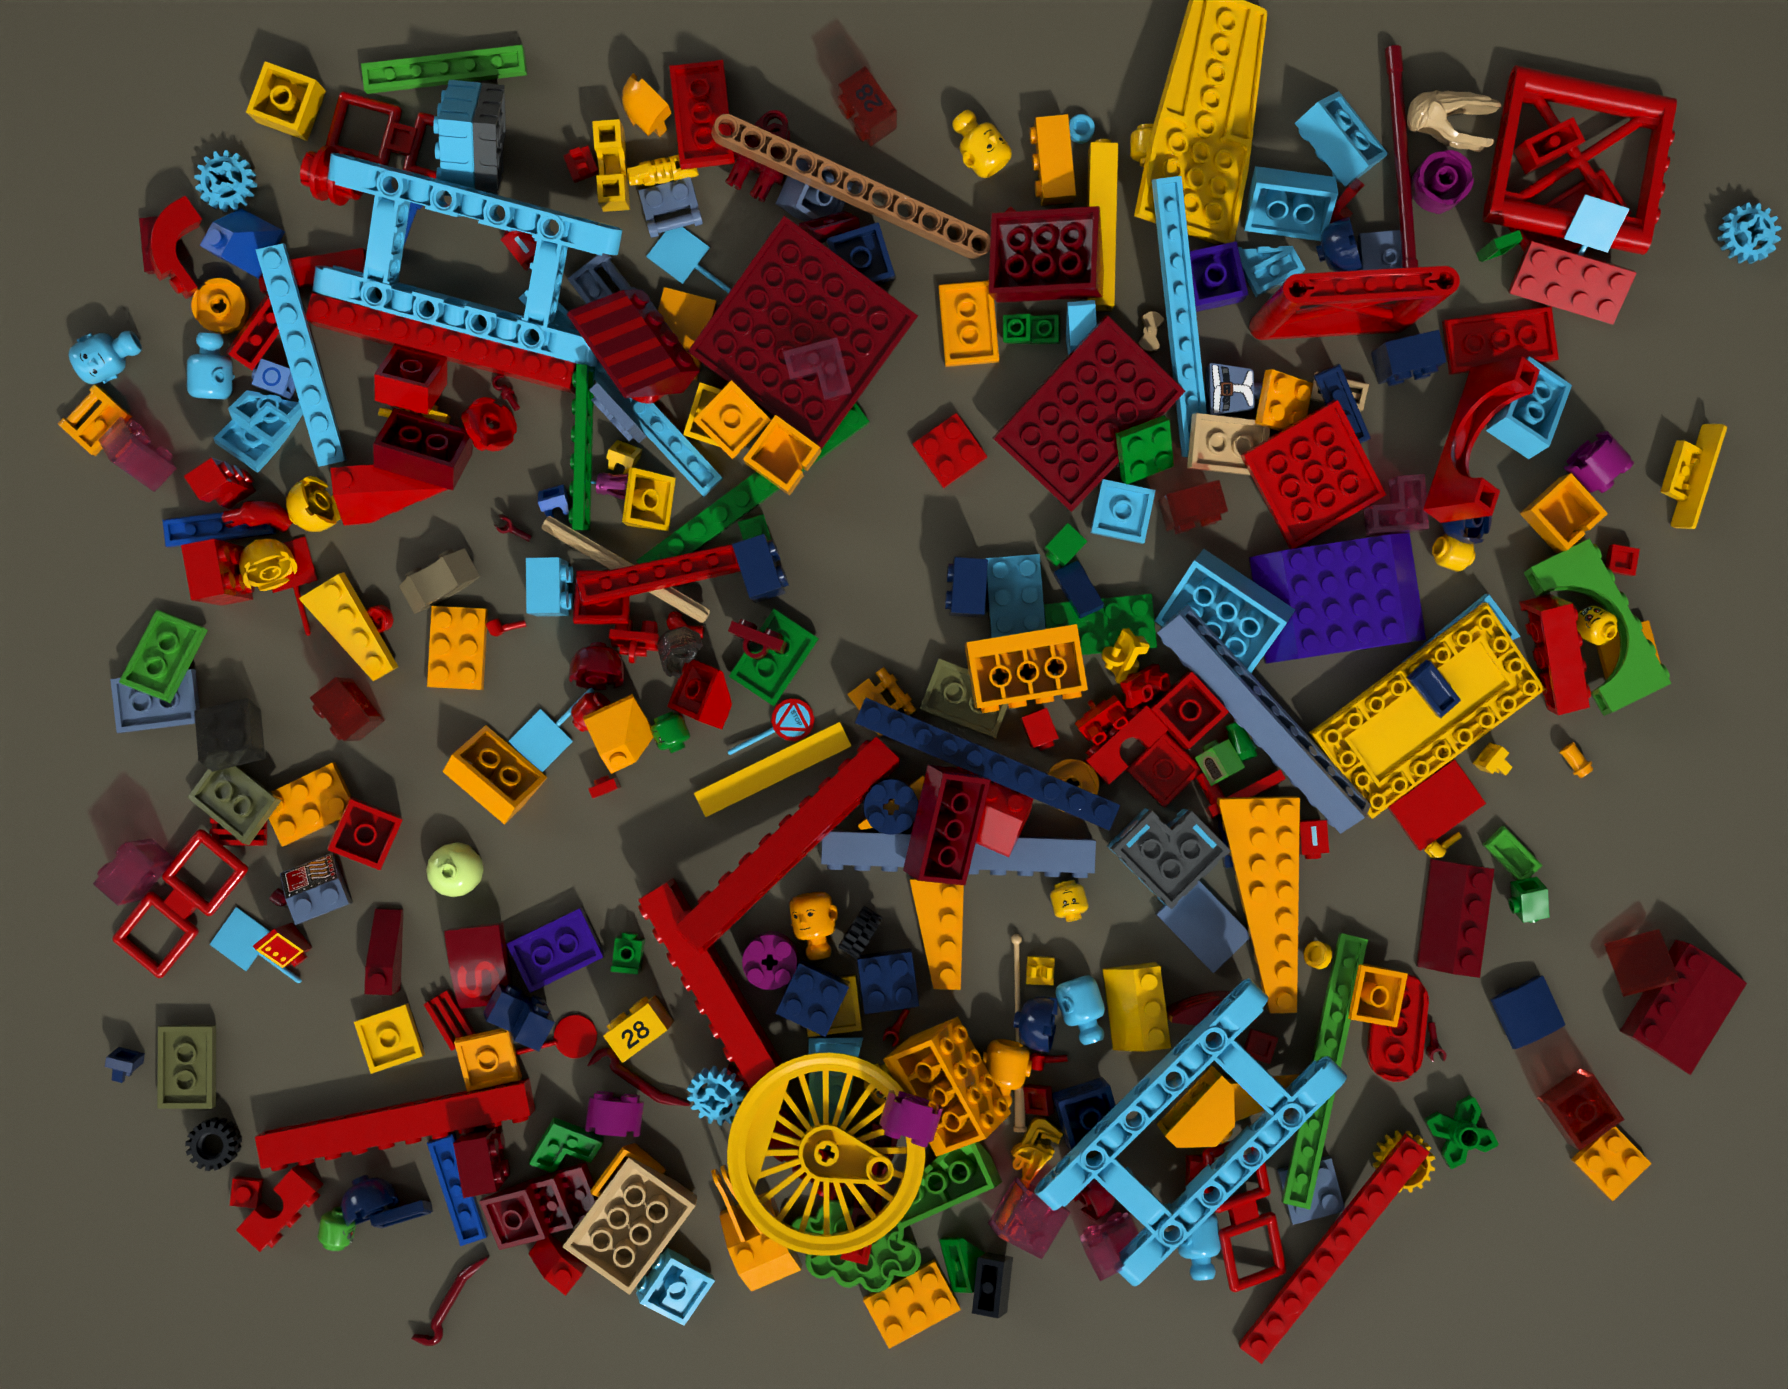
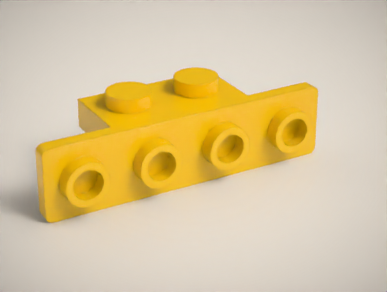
(1691, 473)

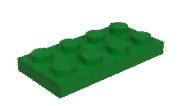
(1105, 625)

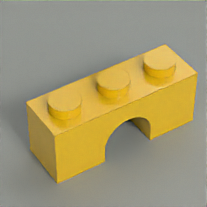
(612, 163)

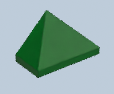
(960, 1263)

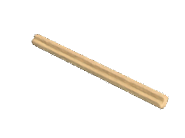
(613, 561)

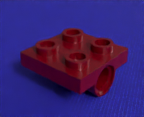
(748, 632)

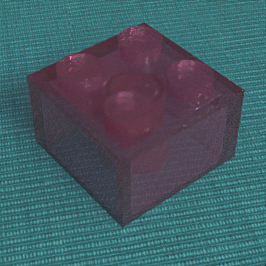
(133, 871)
(1027, 1219)

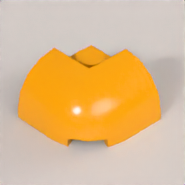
(645, 106)

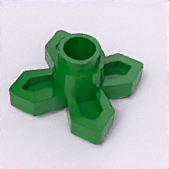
(1461, 1132)

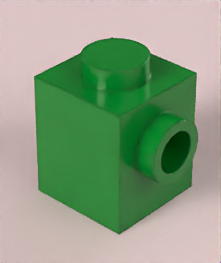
(1529, 900)

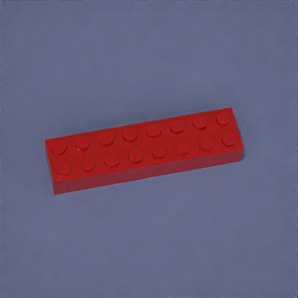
(713, 987)

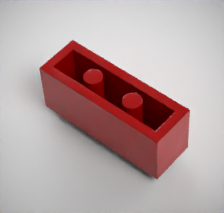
(255, 335)

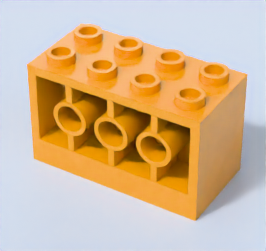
(1030, 649)
(950, 1072)

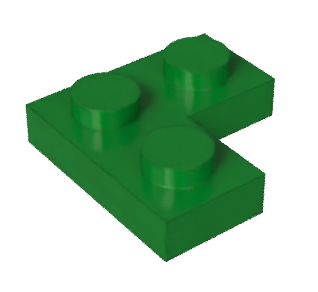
(564, 1139)

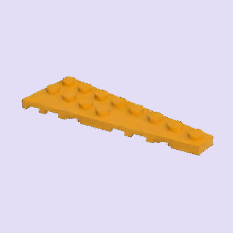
(1266, 867)

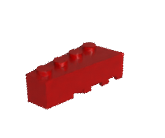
(1558, 653)

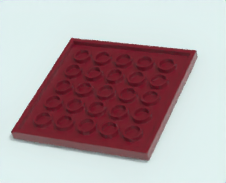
(794, 298)

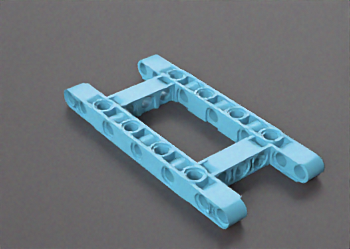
(387, 245)
(1153, 1095)

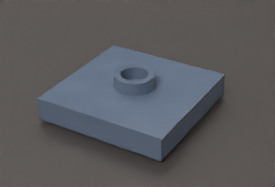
(1380, 250)

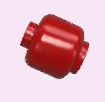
(587, 704)

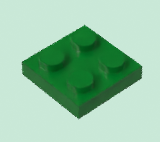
(1145, 449)

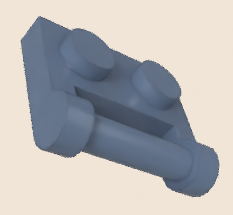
(668, 199)
(589, 283)

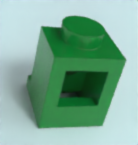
(628, 965)

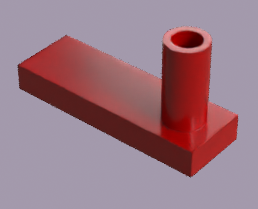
(1214, 792)

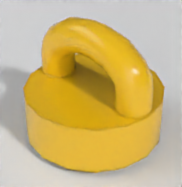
(1317, 954)

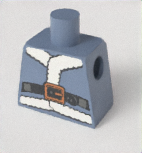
(1230, 390)

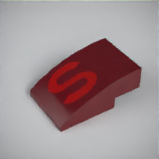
(477, 962)
(1195, 1008)

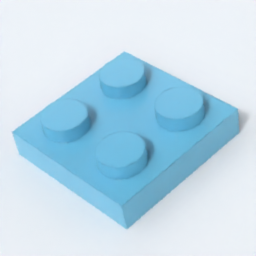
(1122, 511)

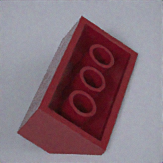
(946, 825)
(1455, 918)

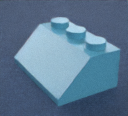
(1340, 138)
(1290, 203)

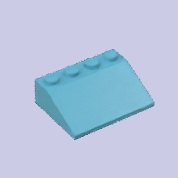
(1231, 606)

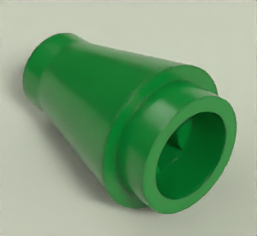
(1241, 742)

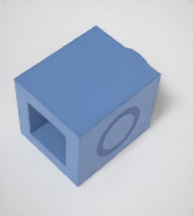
(273, 378)

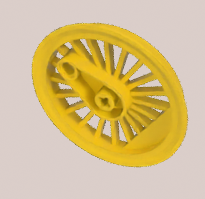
(849, 1164)

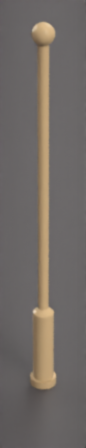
(1019, 1105)

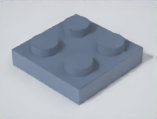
(1326, 1196)

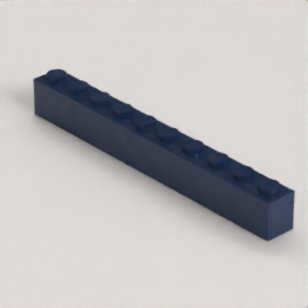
(987, 763)

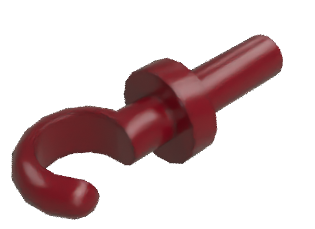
(507, 393)

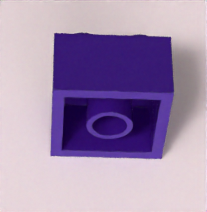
(1217, 276)

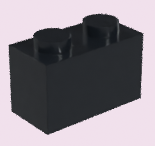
(992, 1285)

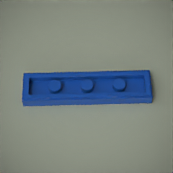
(206, 527)
(463, 1211)

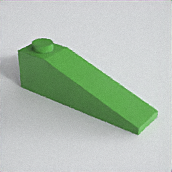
(952, 1180)

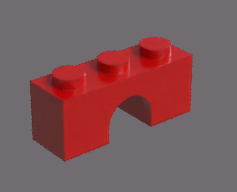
(220, 482)
(1106, 757)
(264, 1225)

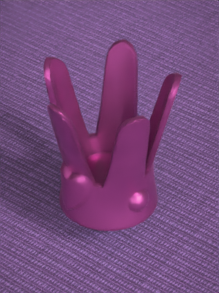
(611, 484)

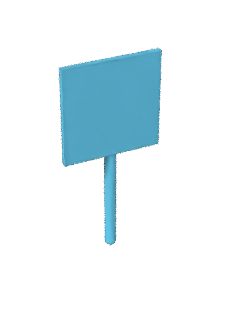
(1596, 224)
(679, 255)
(542, 738)
(237, 940)

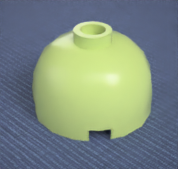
(454, 869)

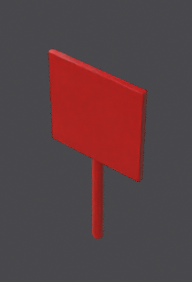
(304, 574)

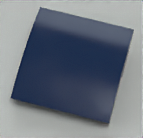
(1528, 1012)

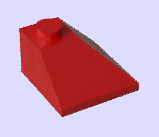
(702, 694)

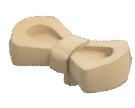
(1151, 322)

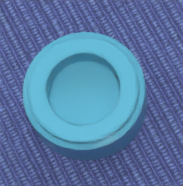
(1081, 128)

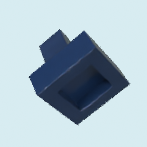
(123, 1063)

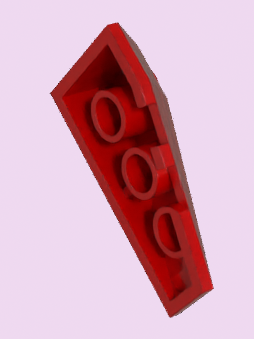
(370, 493)

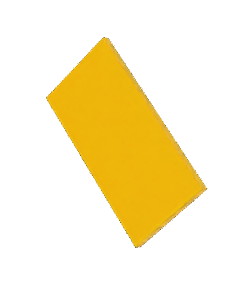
(1392, 738)

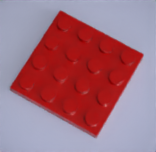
(1313, 474)

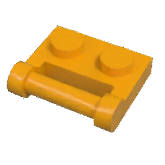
(97, 423)

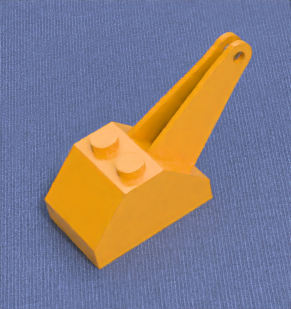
(1210, 1111)
(752, 1252)

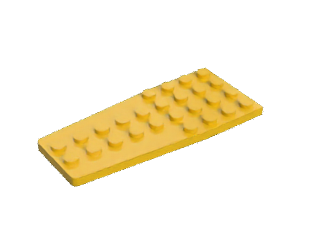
(1208, 116)

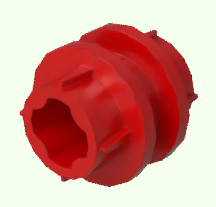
(315, 173)

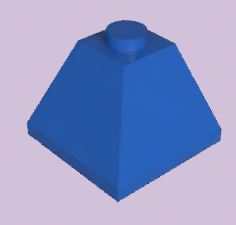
(237, 237)

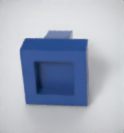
(553, 498)

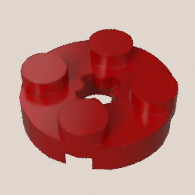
(481, 434)

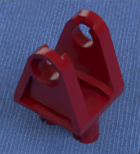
(766, 175)

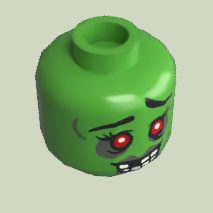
(334, 1232)

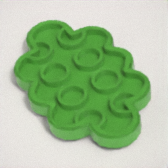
(887, 1257)

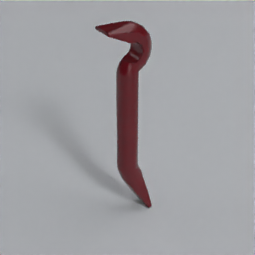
(635, 1080)
(447, 1303)

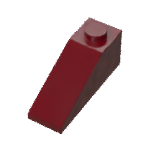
(384, 953)

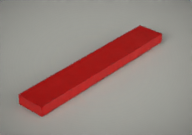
(657, 574)

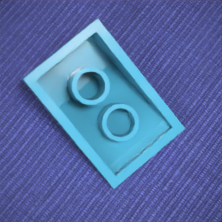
(1532, 420)

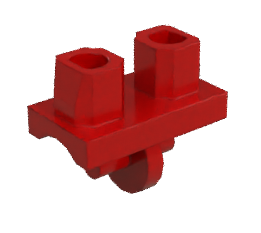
(634, 642)
(1144, 685)
(1100, 718)

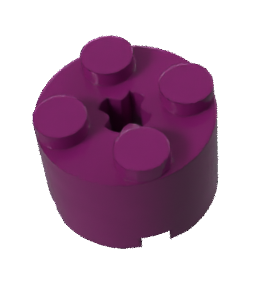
(1437, 196)
(1599, 462)
(759, 972)
(614, 1115)
(910, 1117)

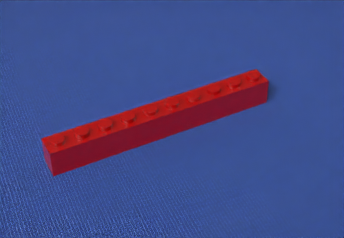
(454, 345)
(787, 845)
(394, 1124)

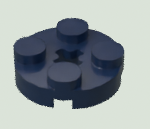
(880, 795)

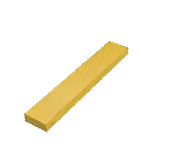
(772, 769)

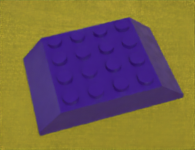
(1343, 596)

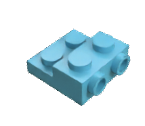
(674, 1286)

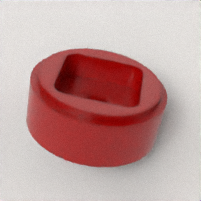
(381, 617)

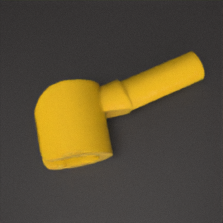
(1436, 850)

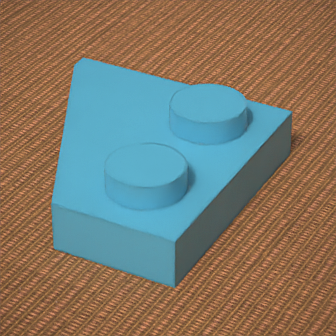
(1269, 266)

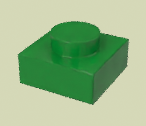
(754, 527)

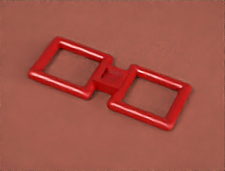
(396, 139)
(180, 903)
(1243, 1218)

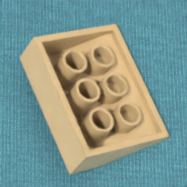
(631, 1223)

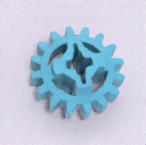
(223, 193)
(1754, 230)
(716, 1095)

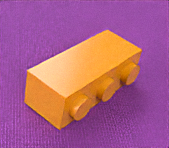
(1053, 160)

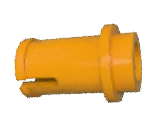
(1576, 760)

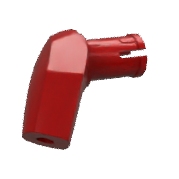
(258, 513)

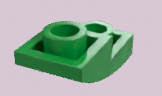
(1031, 329)

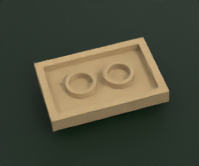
(1220, 441)

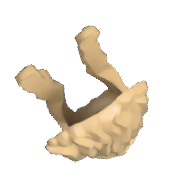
(1430, 111)

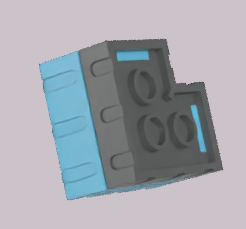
(471, 135)
(1168, 856)

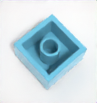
(548, 587)

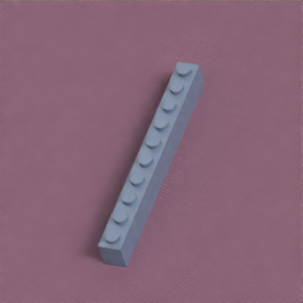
(1264, 719)
(1028, 855)

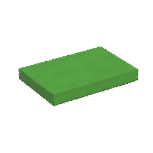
(163, 656)

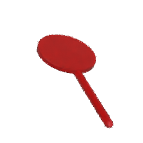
(573, 1037)

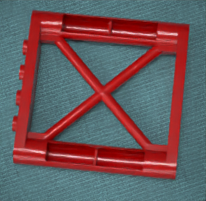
(1644, 109)
(1350, 302)

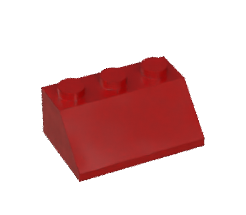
(1002, 818)

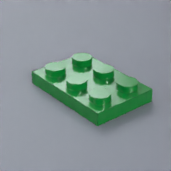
(775, 671)

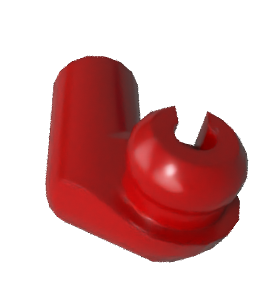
(676, 621)

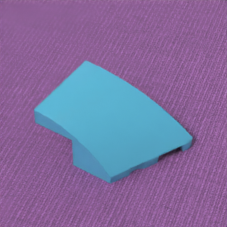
(258, 427)

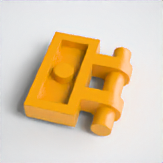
(873, 692)

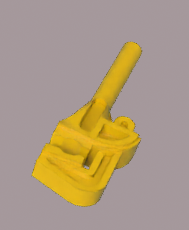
(1032, 1155)

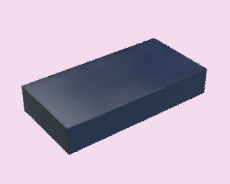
(1078, 589)
(1433, 688)
(401, 1214)

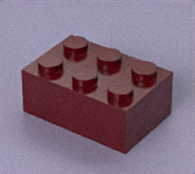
(422, 449)

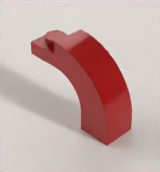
(169, 227)

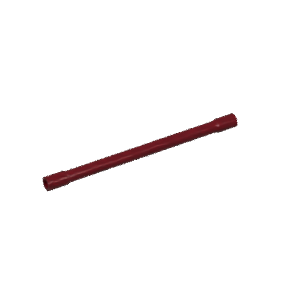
(1394, 69)

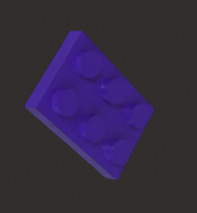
(555, 950)

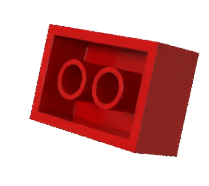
(214, 572)

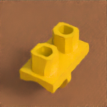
(1122, 657)

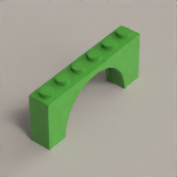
(1637, 666)

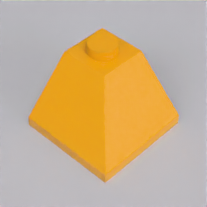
(619, 732)

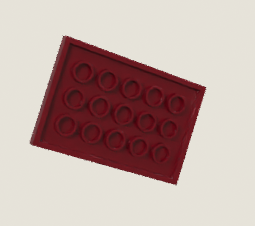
(1072, 419)

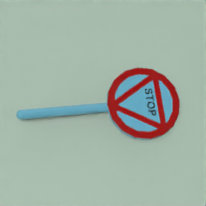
(790, 720)

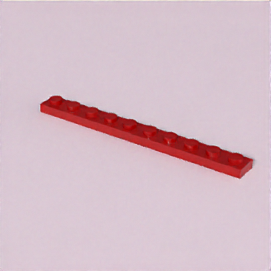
(1333, 1248)

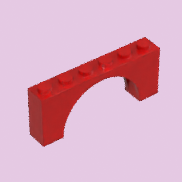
(1487, 391)

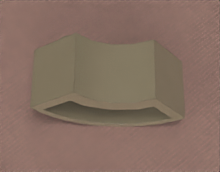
(439, 580)

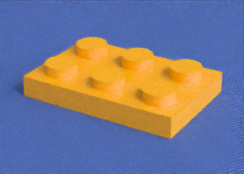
(457, 647)
(309, 804)
(912, 1304)

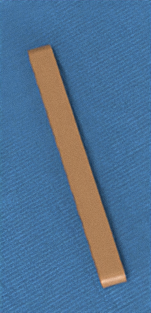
(839, 190)

